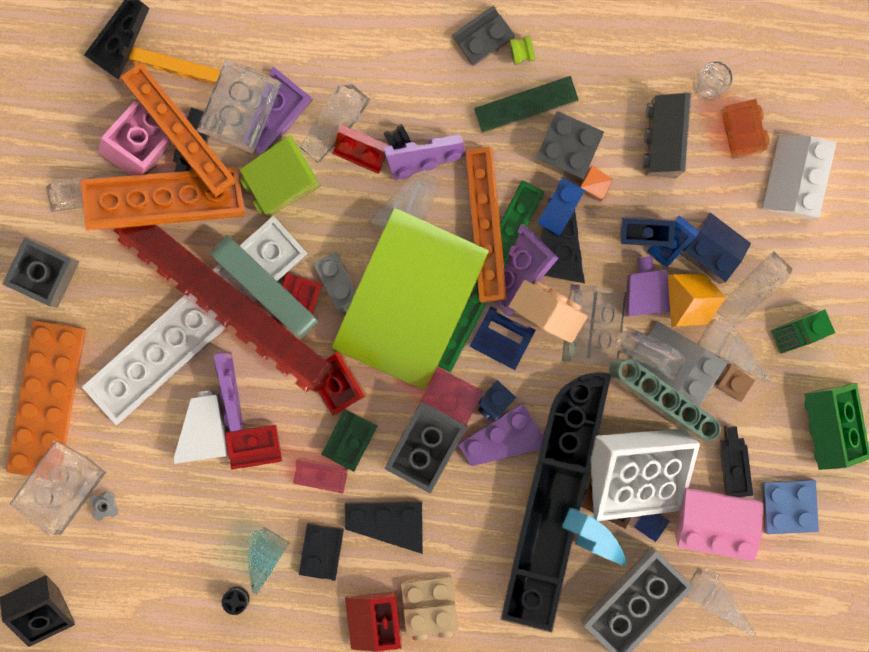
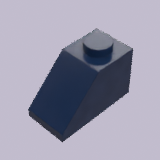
(647, 231)

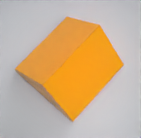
(693, 299)

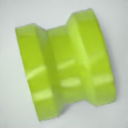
(522, 50)

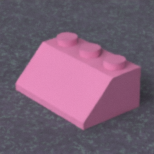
(719, 524)

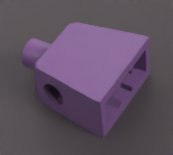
(647, 290)

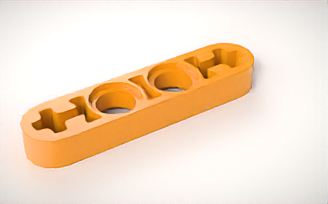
(174, 65)

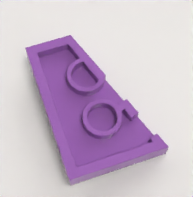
(285, 110)
(426, 157)
(528, 261)
(229, 391)
(508, 436)

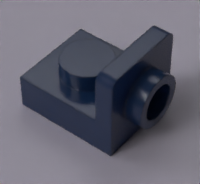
(495, 401)

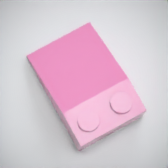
(134, 141)

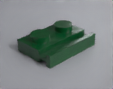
(349, 440)

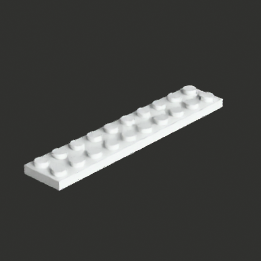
(182, 331)

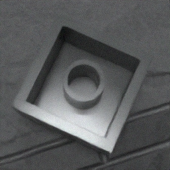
(569, 147)
(40, 272)

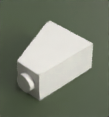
(202, 430)

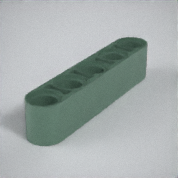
(264, 287)
(676, 402)

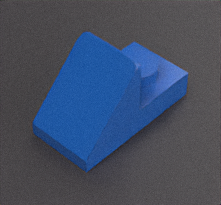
(561, 206)
(683, 235)

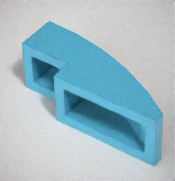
(594, 536)

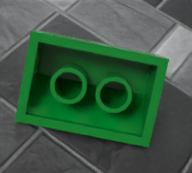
(837, 426)

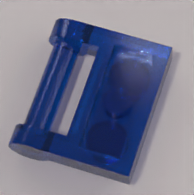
(499, 346)

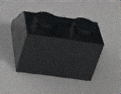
(36, 611)

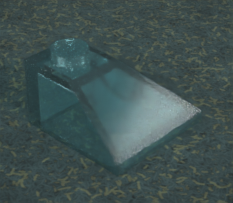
(263, 556)

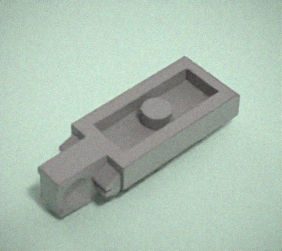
(336, 281)

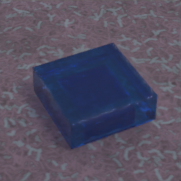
(652, 525)

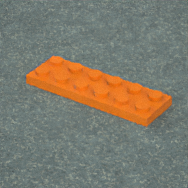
(156, 200)
(45, 393)

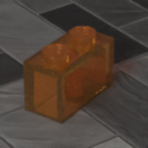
(745, 128)

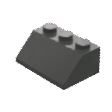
(667, 135)

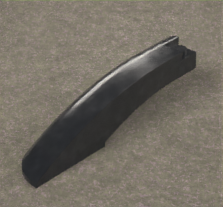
(555, 488)

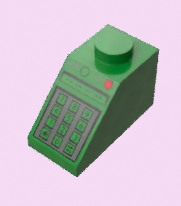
(803, 331)

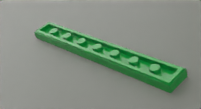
(518, 212)

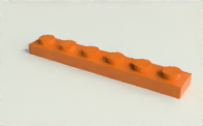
(178, 129)
(486, 223)

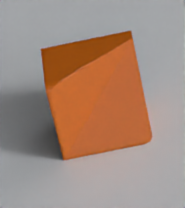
(596, 183)

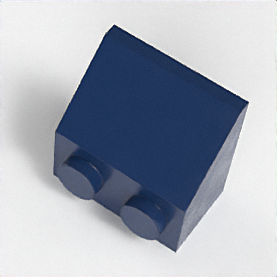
(716, 249)

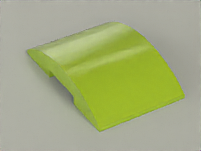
(410, 299)

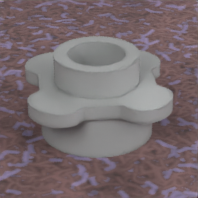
(107, 499)

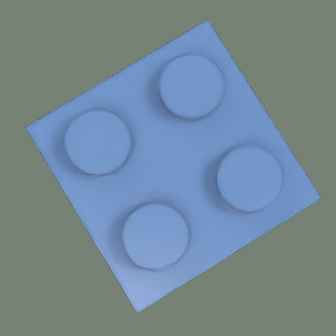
(790, 506)

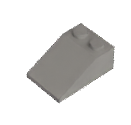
(699, 369)

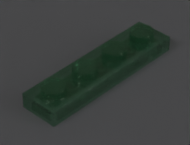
(526, 104)

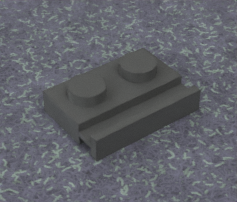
(483, 36)

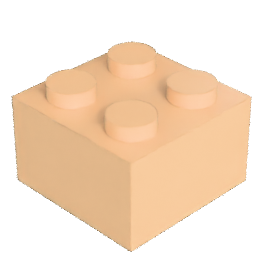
(549, 310)

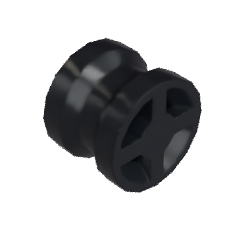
(397, 137)
(234, 605)

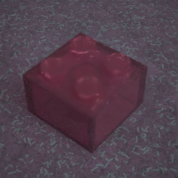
(452, 395)

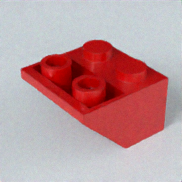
(374, 622)

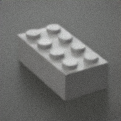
(636, 603)

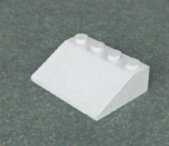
(641, 472)

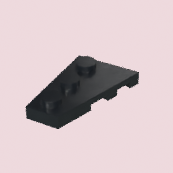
(118, 37)
(567, 249)
(387, 521)

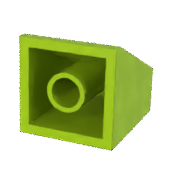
(278, 177)

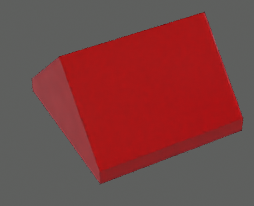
(341, 387)

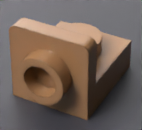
(734, 382)

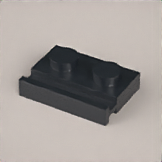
(321, 551)

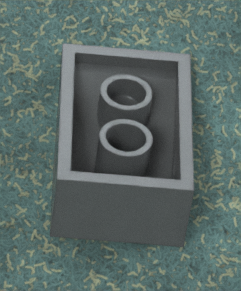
(425, 447)

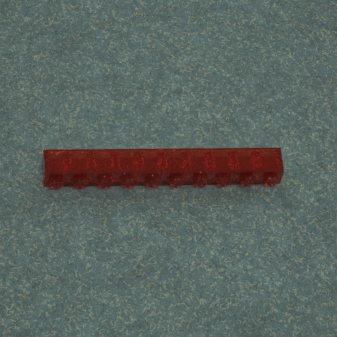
(229, 304)

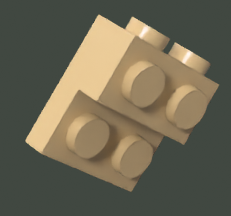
(429, 607)

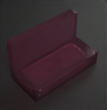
(320, 475)

